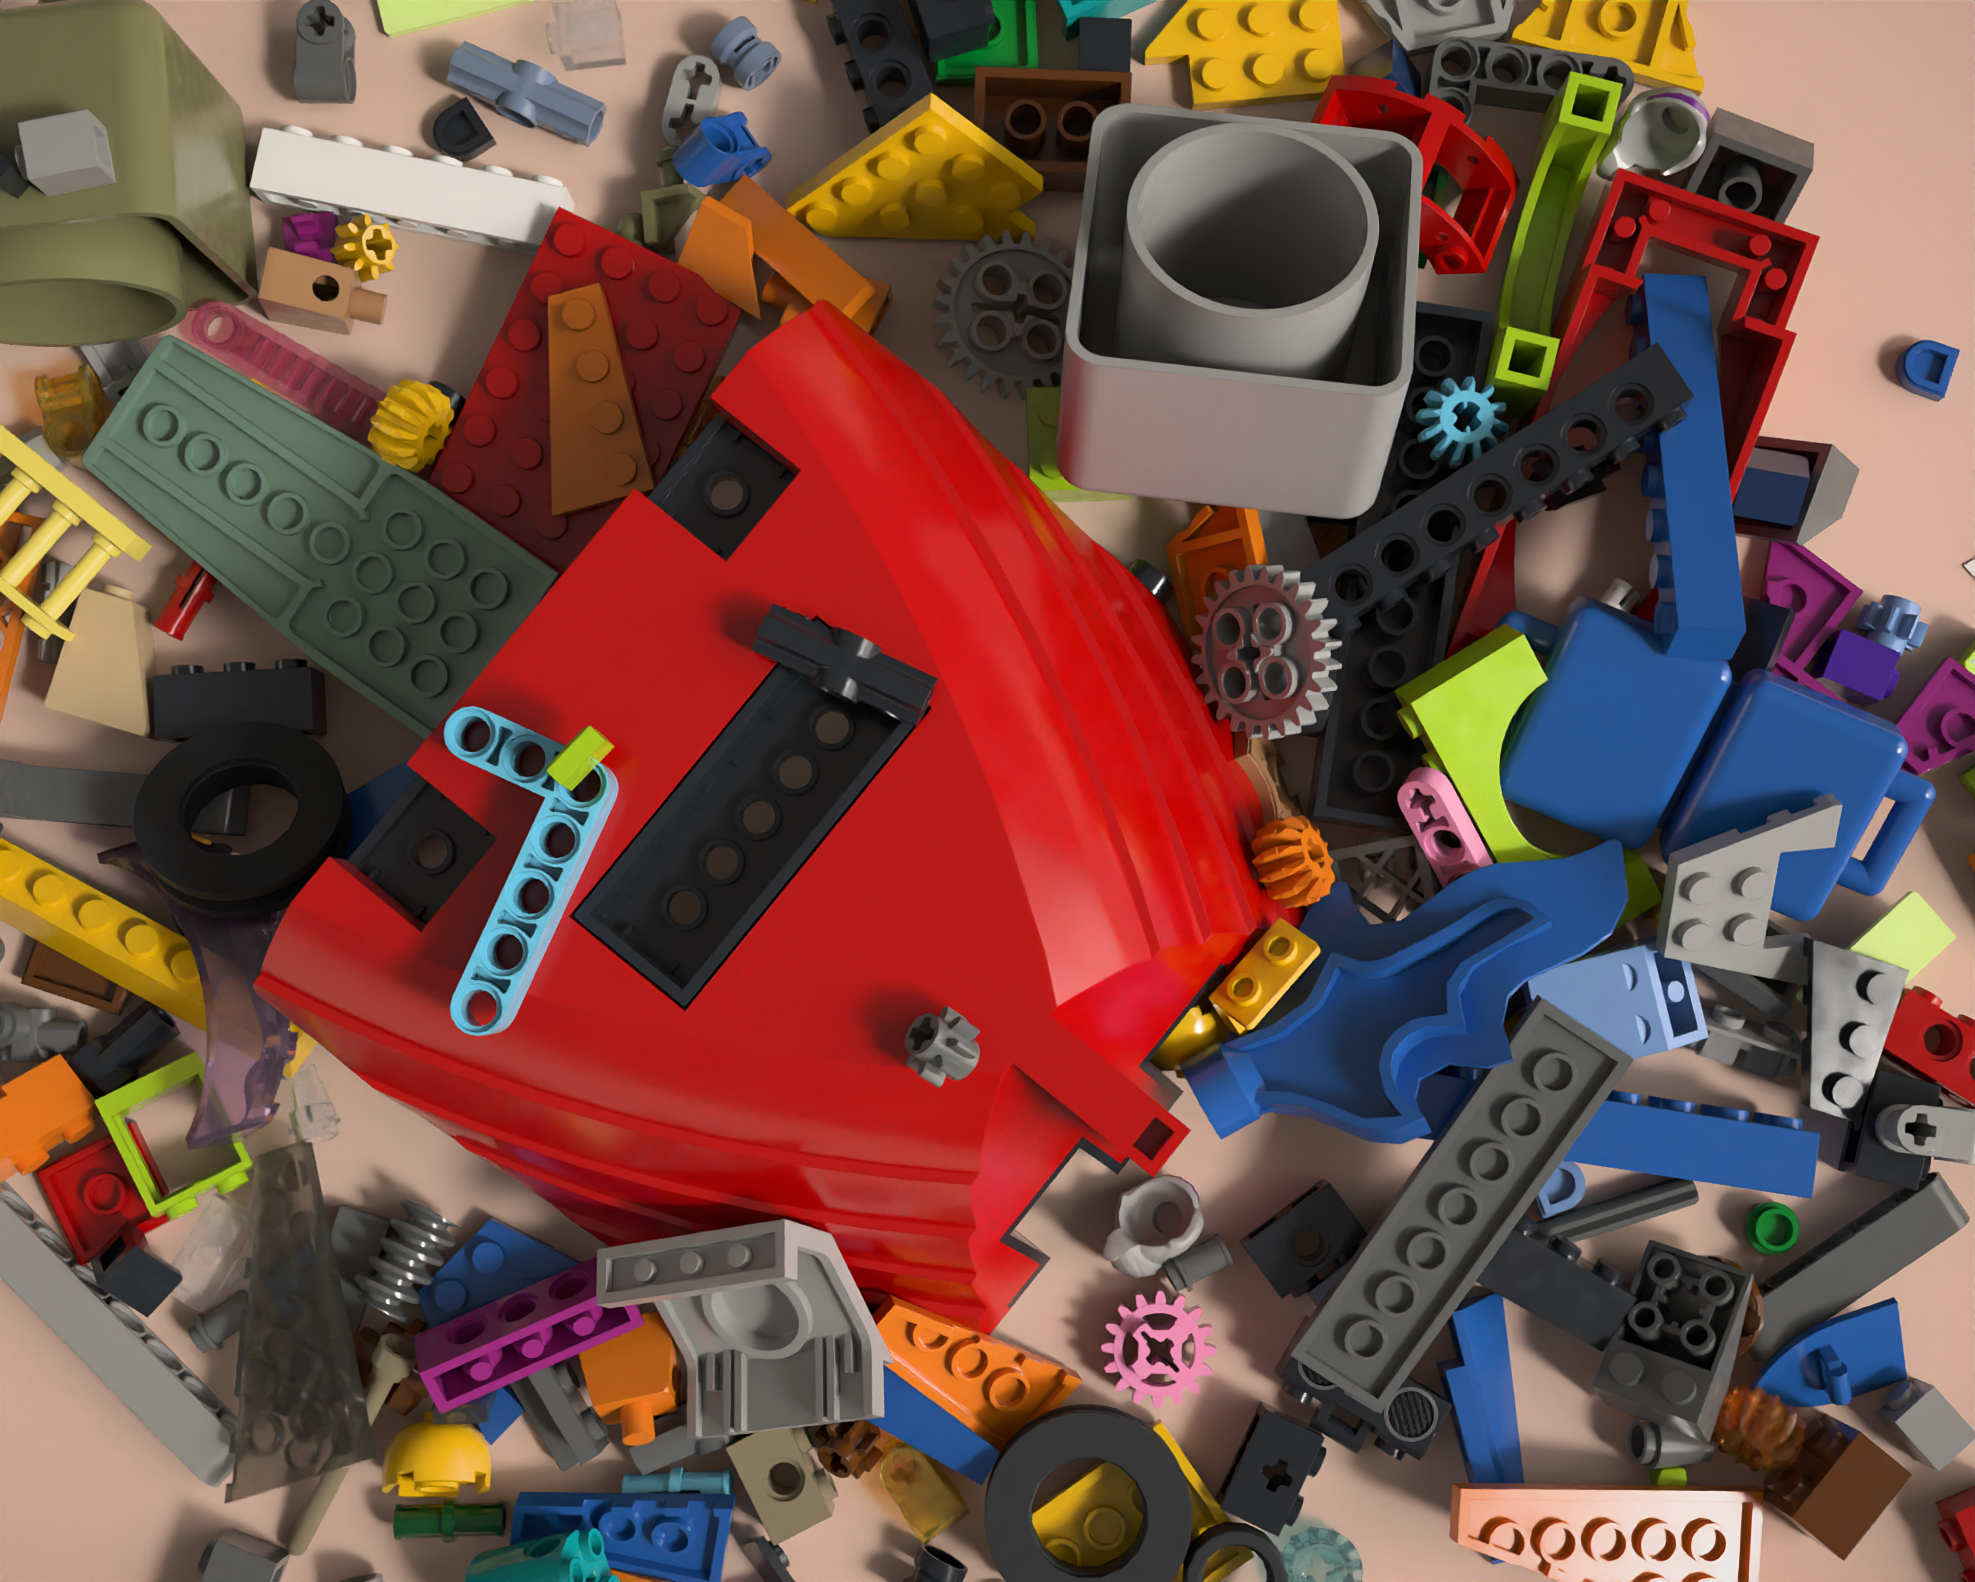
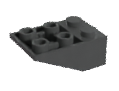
(1676, 1341)

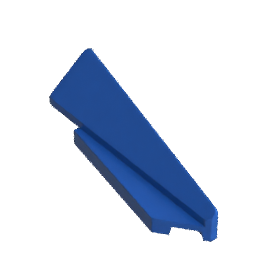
(1483, 1392)

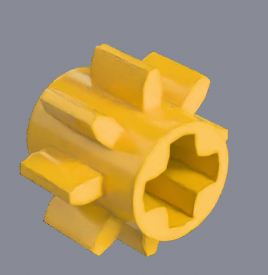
(365, 247)

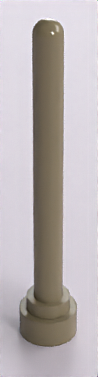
(392, 1361)

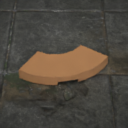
(1261, 763)

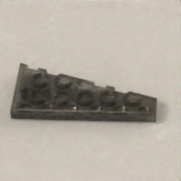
(296, 1351)

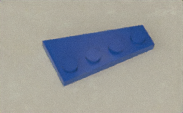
(641, 1532)

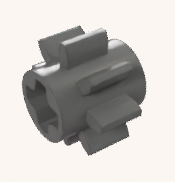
(942, 1046)

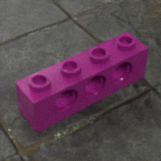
(518, 1336)

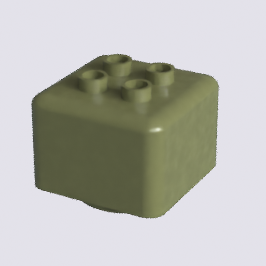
(175, 222)

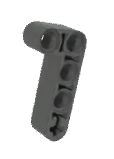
(1525, 64)

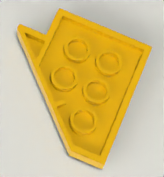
(1252, 50)
(921, 180)

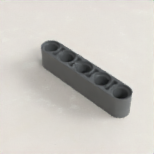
(1856, 1261)

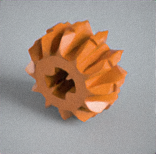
(1293, 861)

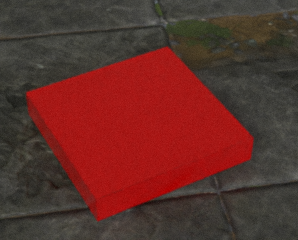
(98, 1195)

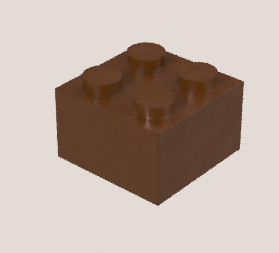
(1835, 1485)

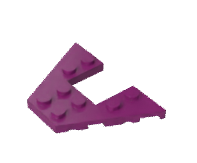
(1940, 715)

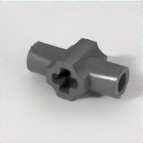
(47, 1037)

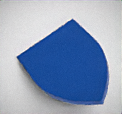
(1838, 1359)

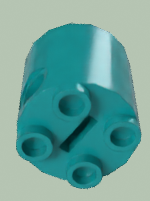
(555, 1558)

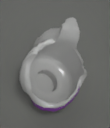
(1657, 133)
(1153, 1225)

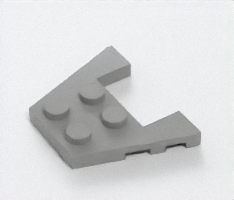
(1723, 893)

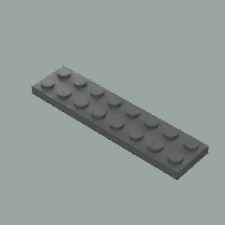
(1459, 1204)

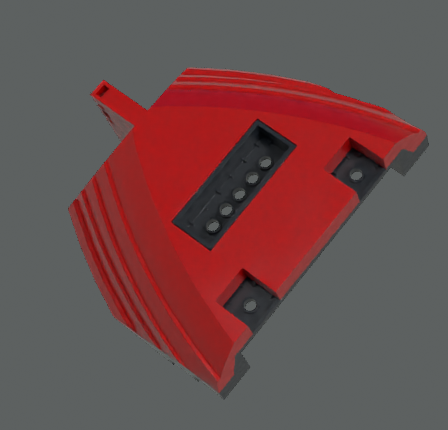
(1032, 854)

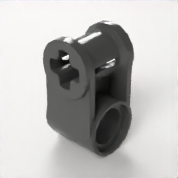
(324, 63)

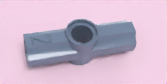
(526, 93)

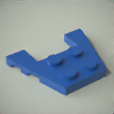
(485, 1270)

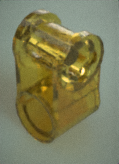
(68, 408)
(923, 1495)

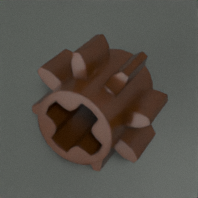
(849, 1447)

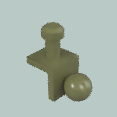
(663, 209)

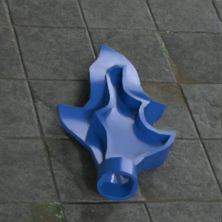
(1407, 996)

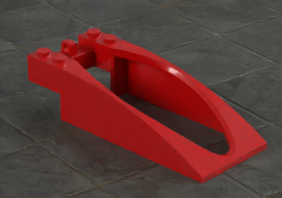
(1750, 336)

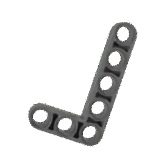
(101, 798)

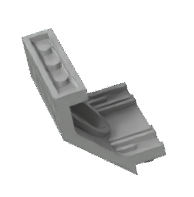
(762, 1323)

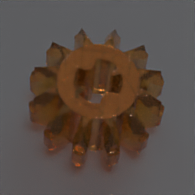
(1759, 1430)

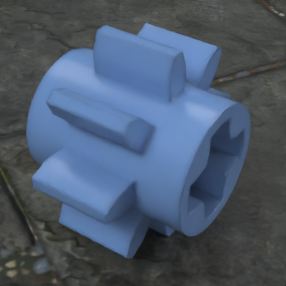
(1893, 623)

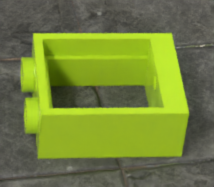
(144, 1092)

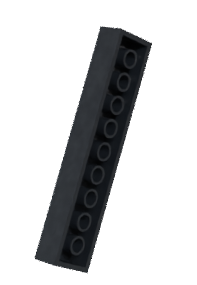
(1363, 746)

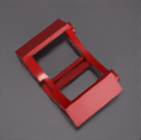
(1440, 135)

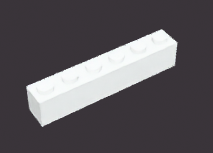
(406, 191)

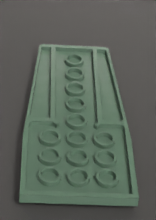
(318, 533)

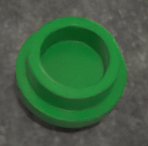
(1771, 1228)

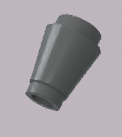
(1663, 1447)

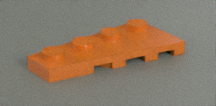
(593, 419)
(971, 1374)

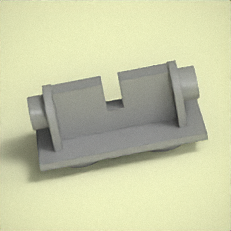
(1767, 1046)

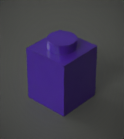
(1856, 668)

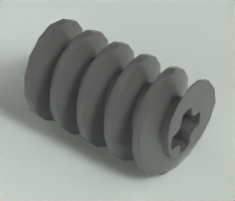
(405, 1260)

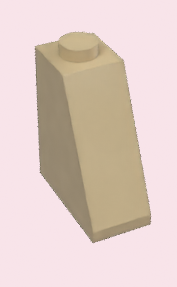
(108, 663)

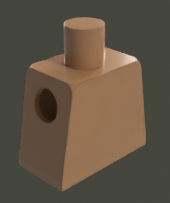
(295, 290)

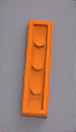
(796, 251)

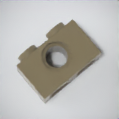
(782, 1508)

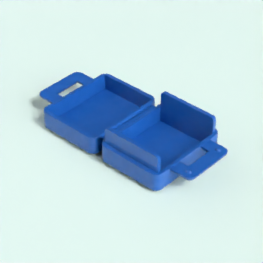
(1680, 747)

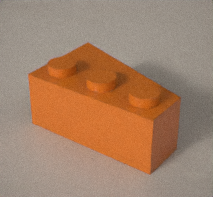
(40, 1113)

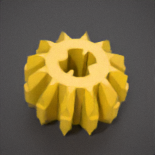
(411, 425)

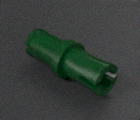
(449, 1520)

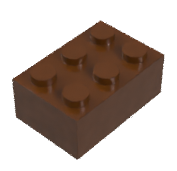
(1047, 116)

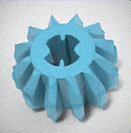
(1447, 407)

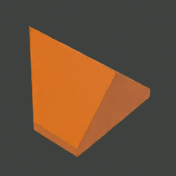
(723, 254)

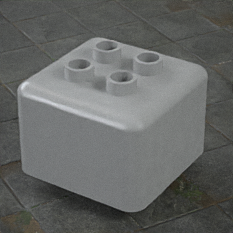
(1240, 310)

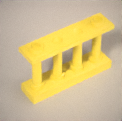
(70, 508)

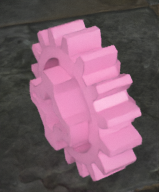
(1141, 1366)

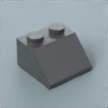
(1751, 166)

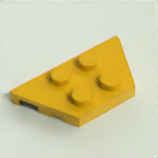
(1644, 34)

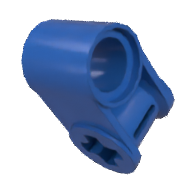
(720, 152)

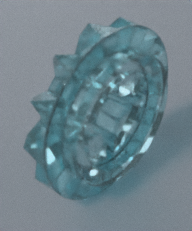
(1333, 1549)

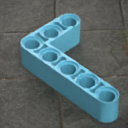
(533, 863)

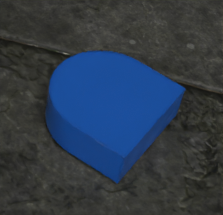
(1926, 368)

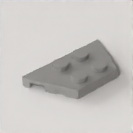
(1424, 24)

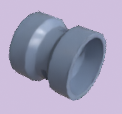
(745, 53)

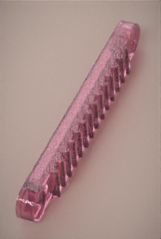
(294, 372)

